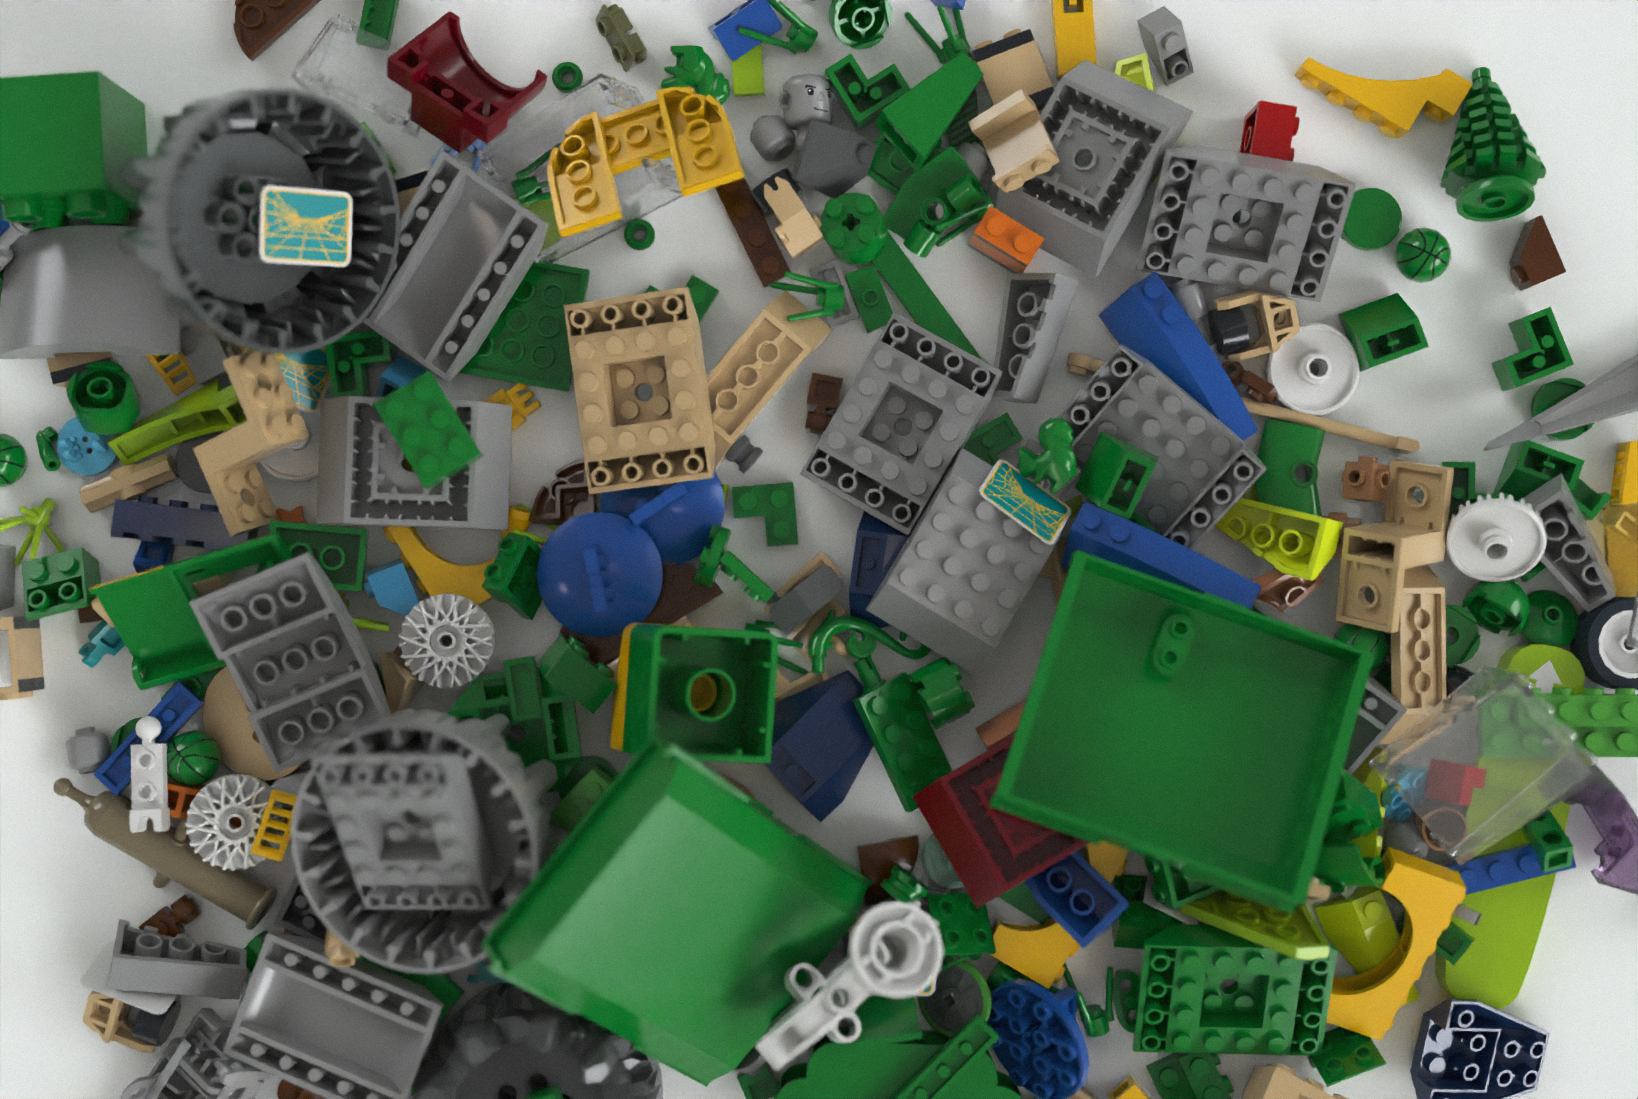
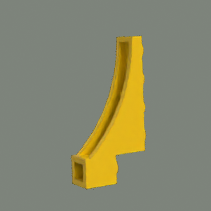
(1388, 103)

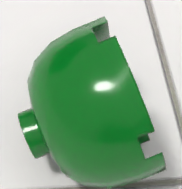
(860, 21)
(1498, 606)

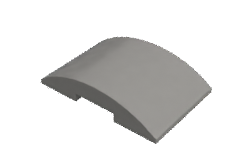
(82, 294)
(294, 659)

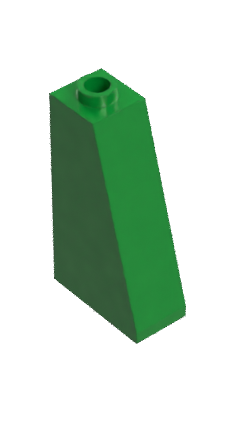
(927, 110)

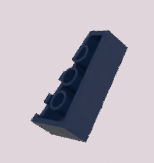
(173, 524)

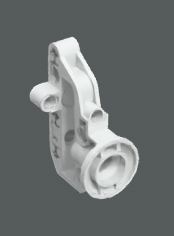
(891, 954)

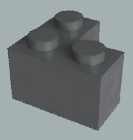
(299, 916)

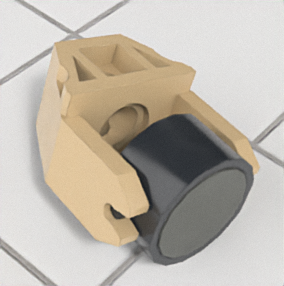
(780, 198)
(1275, 320)
(110, 1021)

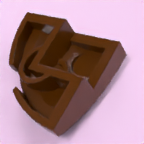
(565, 497)
(879, 858)

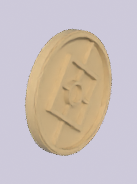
(228, 723)

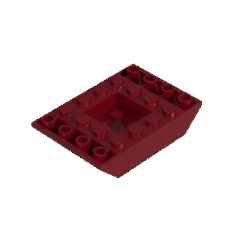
(984, 844)

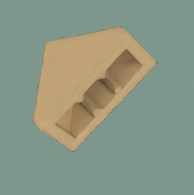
(399, 682)

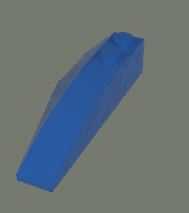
(1160, 330)
(1147, 552)
(1077, 898)

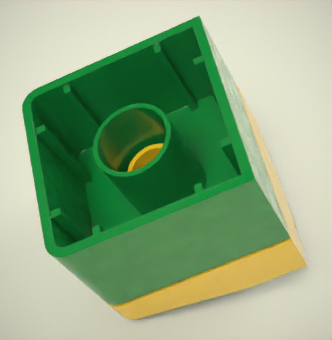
(696, 690)

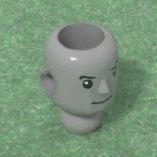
(805, 99)

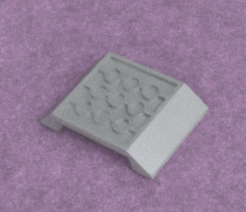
(1200, 460)

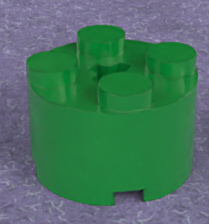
(869, 226)
(104, 398)
(941, 692)

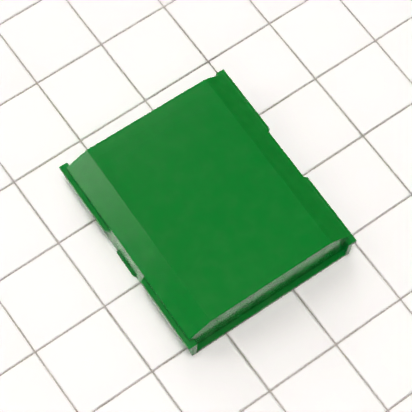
(1195, 769)
(677, 915)

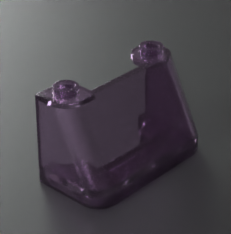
(1619, 831)

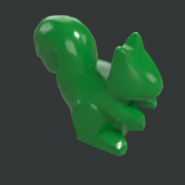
(696, 70)
(1057, 460)

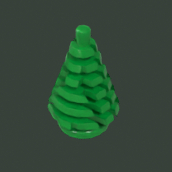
(1490, 157)

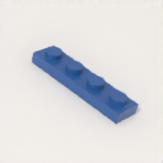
(172, 713)
(1501, 868)

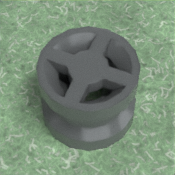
(744, 454)

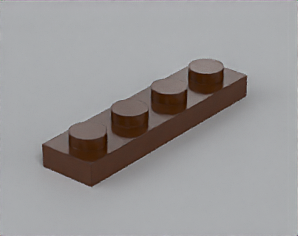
(753, 231)

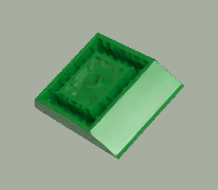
(1269, 1010)

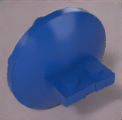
(672, 514)
(599, 574)
(1039, 1038)

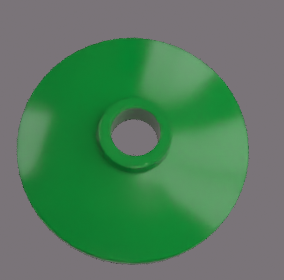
(1542, 629)

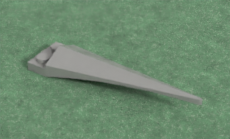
(1602, 399)

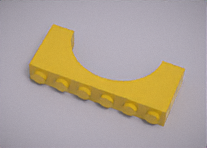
(434, 572)
(1429, 896)
(1043, 949)

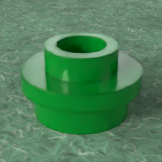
(563, 69)
(632, 228)

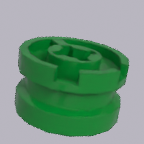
(904, 885)

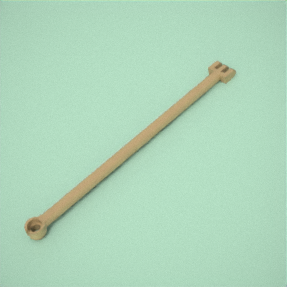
(1080, 364)

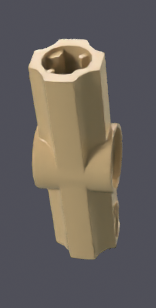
(129, 482)

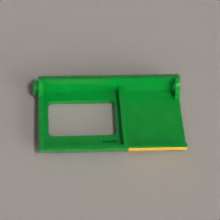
(156, 616)

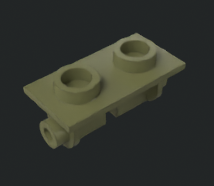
(612, 25)

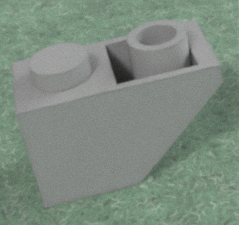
(1166, 44)

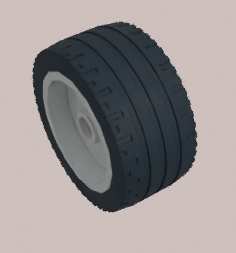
(1603, 647)

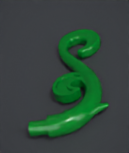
(857, 649)

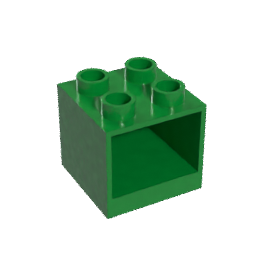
(65, 149)

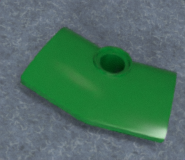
(941, 180)
(1282, 450)
(1344, 866)

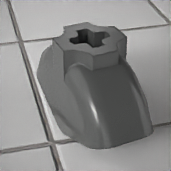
(805, 598)

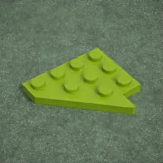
(1284, 932)

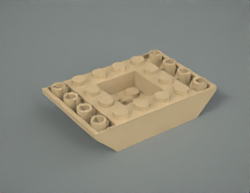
(615, 351)

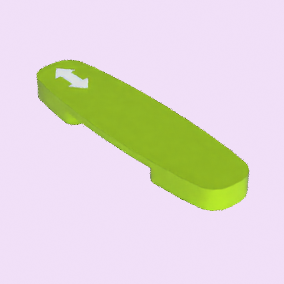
(1515, 912)

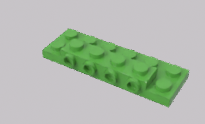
(1600, 720)

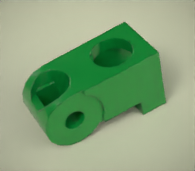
(1549, 842)

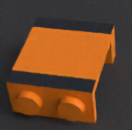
(1005, 241)

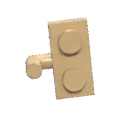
(805, 630)

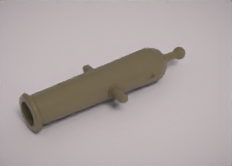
(171, 855)

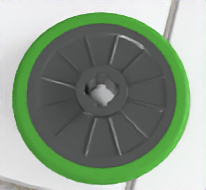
(968, 989)

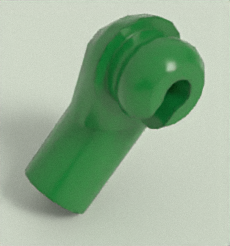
(46, 449)

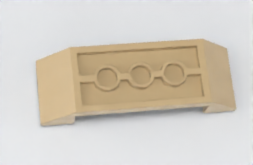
(759, 367)
(1418, 649)

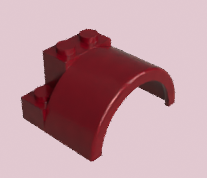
(452, 90)

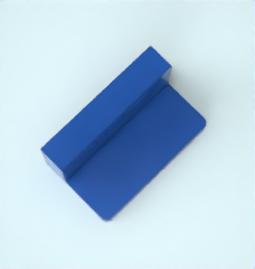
(751, 15)

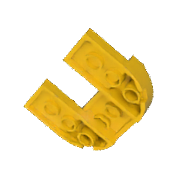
(596, 148)

